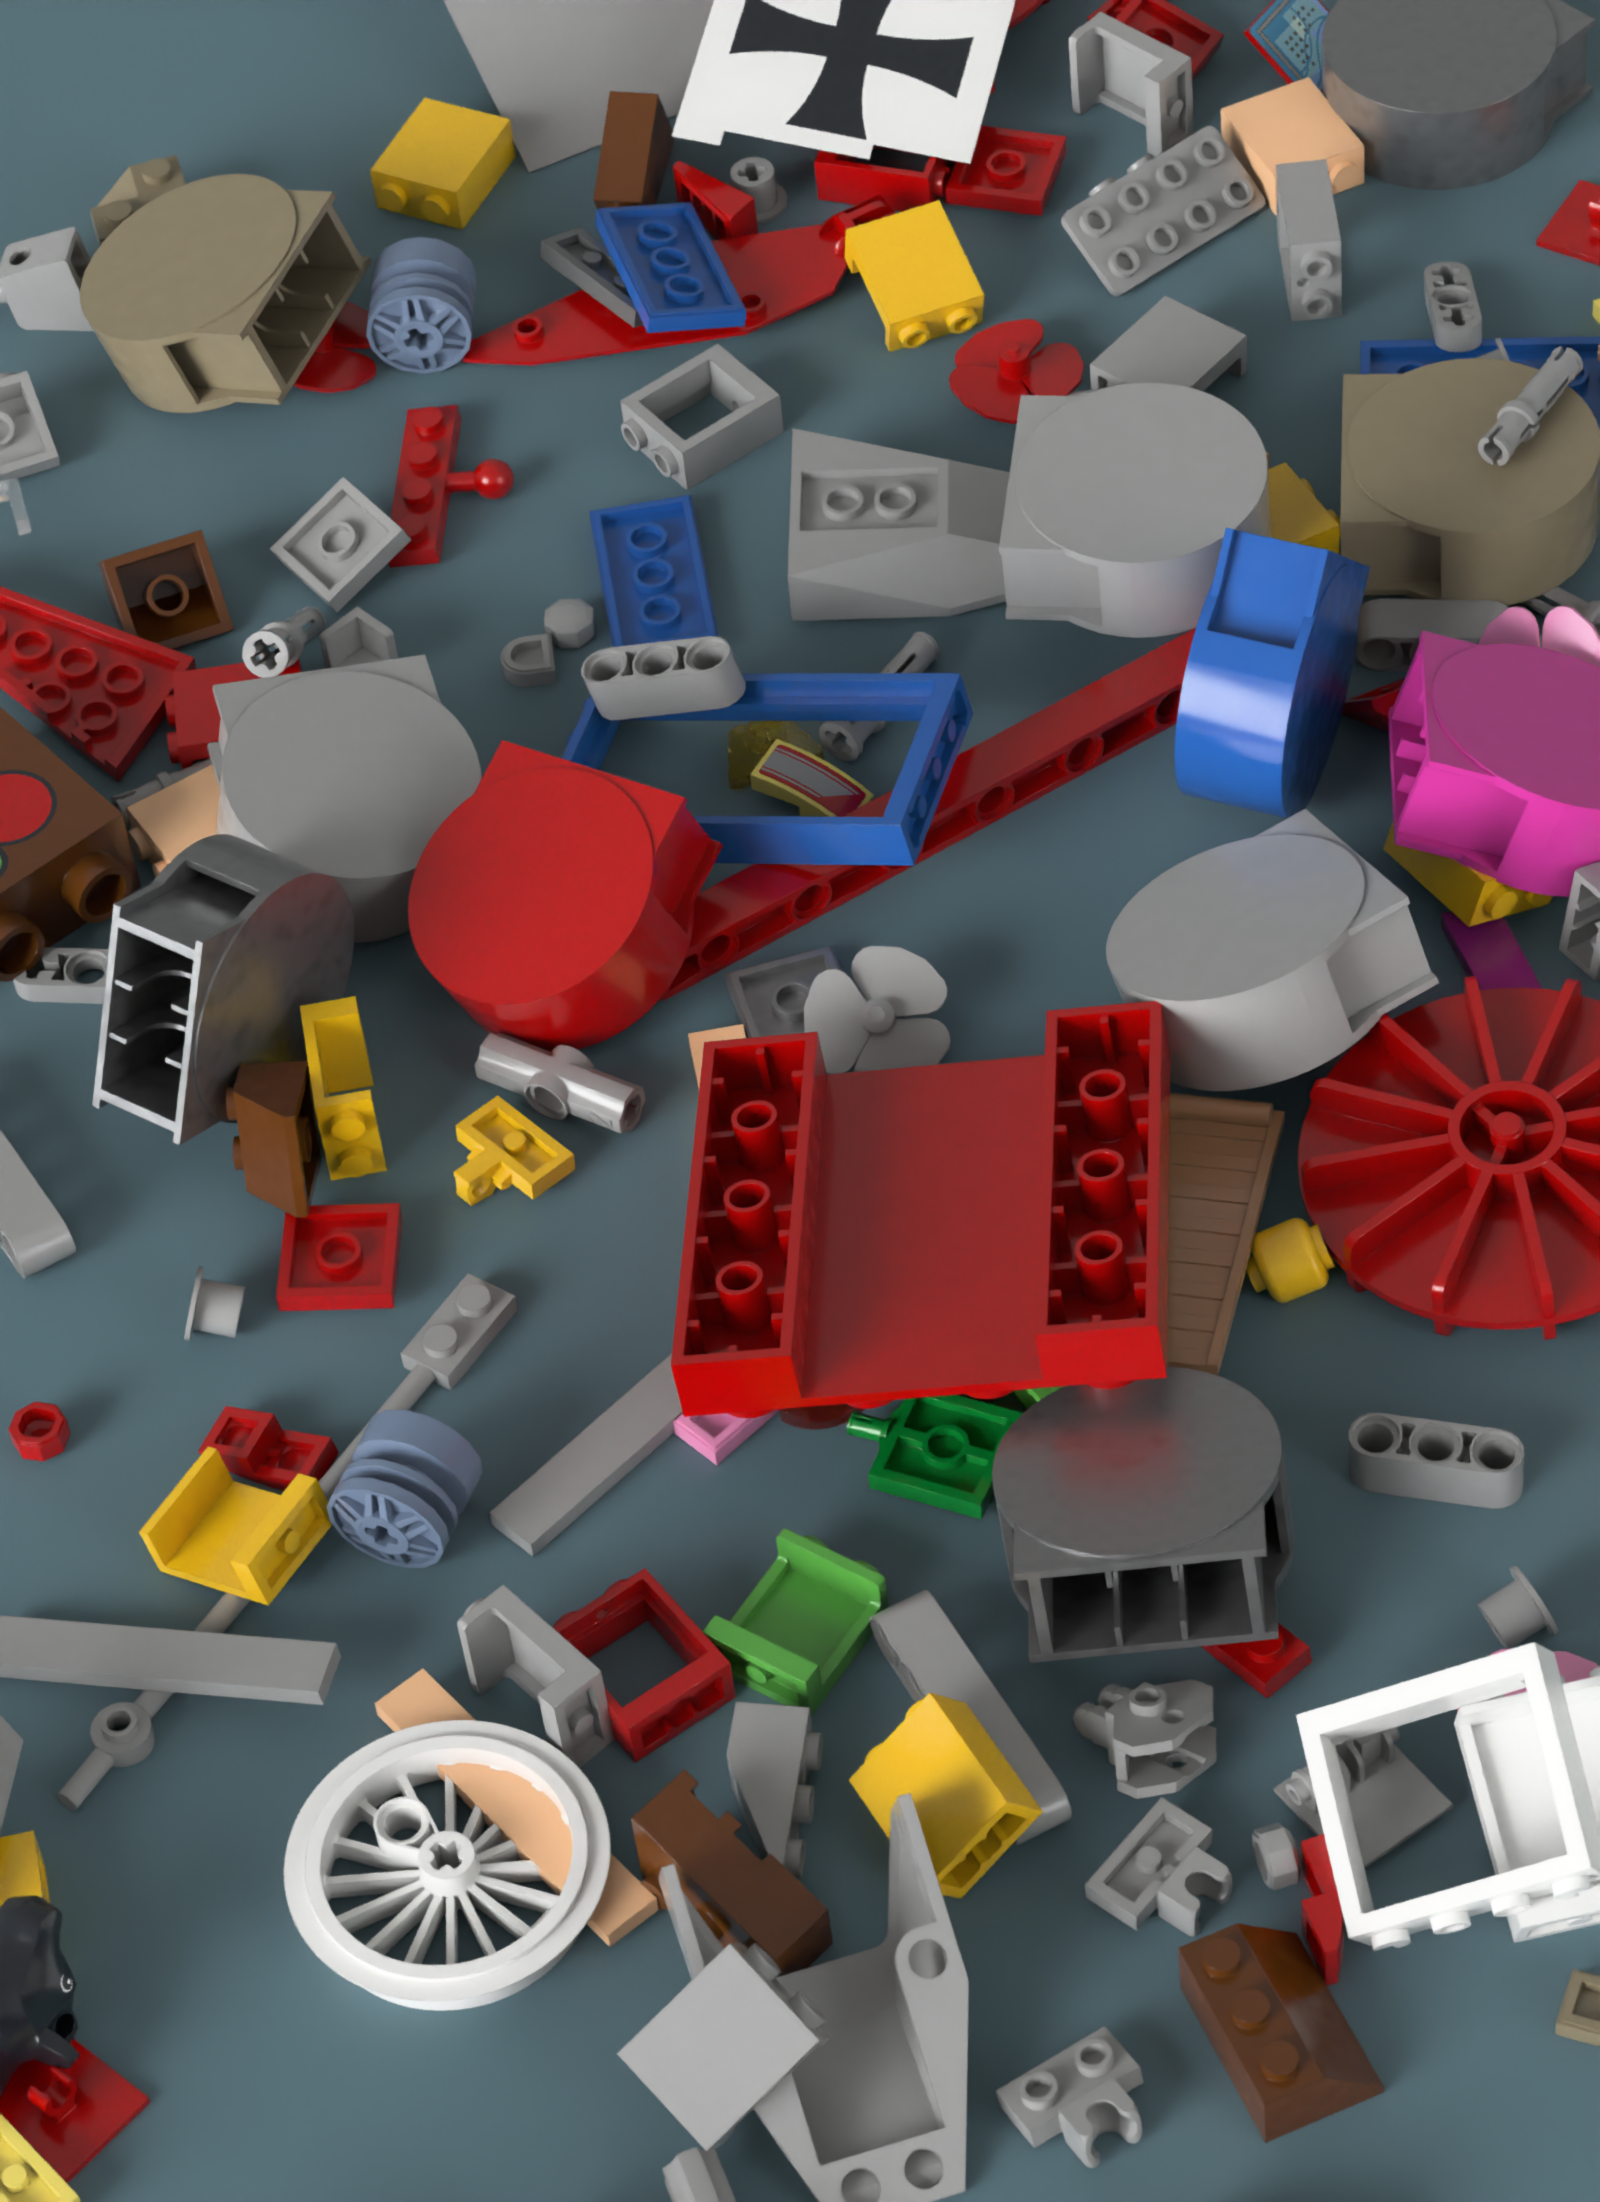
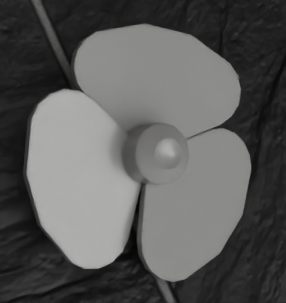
(873, 1030)

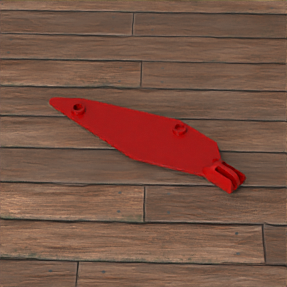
(769, 270)

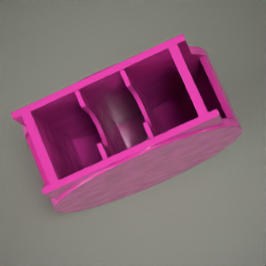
(1498, 760)

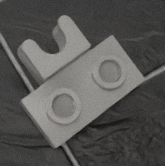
(1161, 1869)
(1078, 2095)

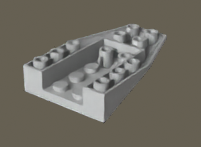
(890, 532)

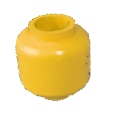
(1289, 1260)

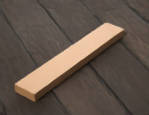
(519, 1811)

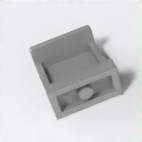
(1133, 77)
(1171, 347)
(511, 1641)
(725, 2043)

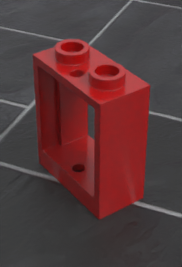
(852, 183)
(677, 1700)

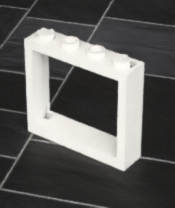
(1426, 1696)

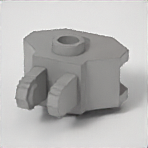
(1151, 1731)

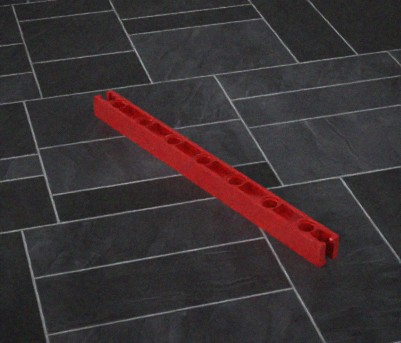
(982, 788)

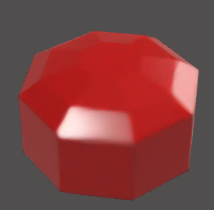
(39, 1431)

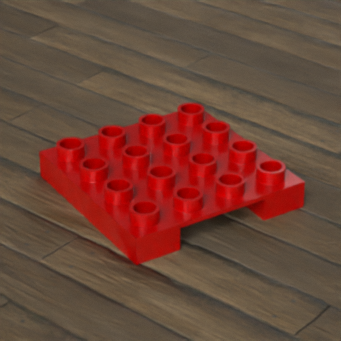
(927, 1221)

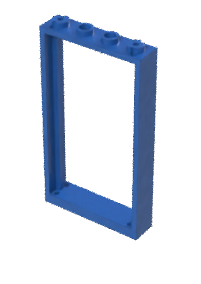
(895, 838)

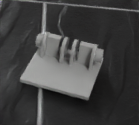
(1384, 1792)

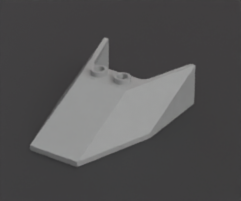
(887, 2093)

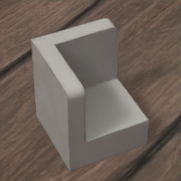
(357, 640)

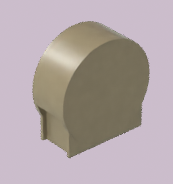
(220, 291)
(1442, 517)

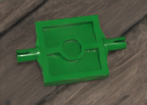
(937, 1451)

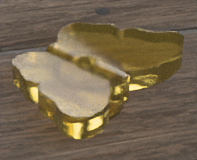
(751, 741)

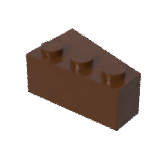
(726, 1882)

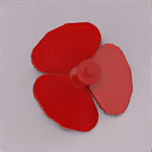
(336, 368)
(998, 369)

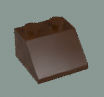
(167, 592)
(276, 1133)

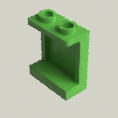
(801, 1622)

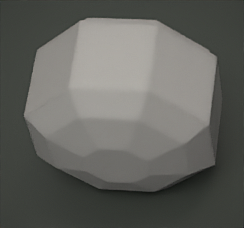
(570, 623)
(1276, 1856)

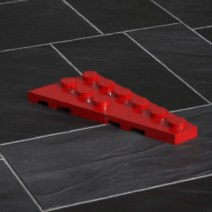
(85, 678)

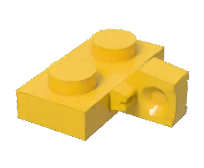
(507, 1152)

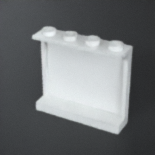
(1517, 1797)

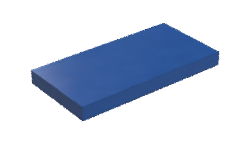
(670, 267)
(653, 572)

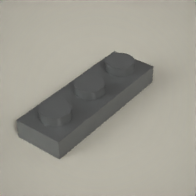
(591, 268)

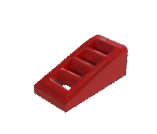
(720, 207)

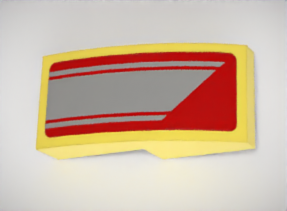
(807, 782)

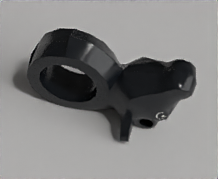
(34, 1988)

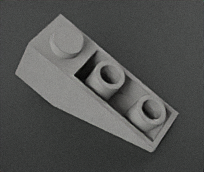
(769, 1773)

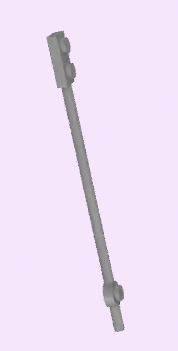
(436, 1354)

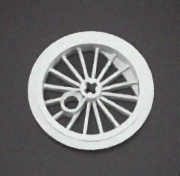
(442, 1868)

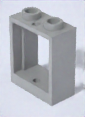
(1309, 240)
(752, 423)

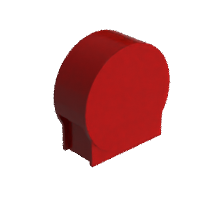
(558, 899)

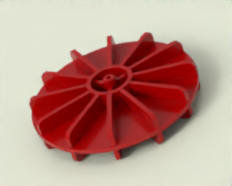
(1465, 1159)

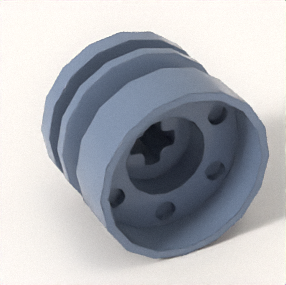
(421, 305)
(405, 1488)

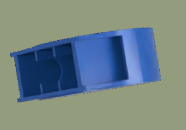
(1267, 674)

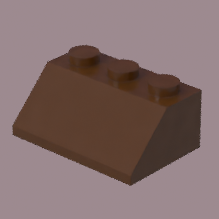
(1275, 2027)

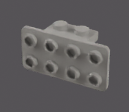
(1162, 210)

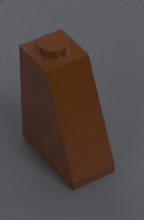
(633, 151)

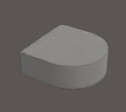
(529, 661)

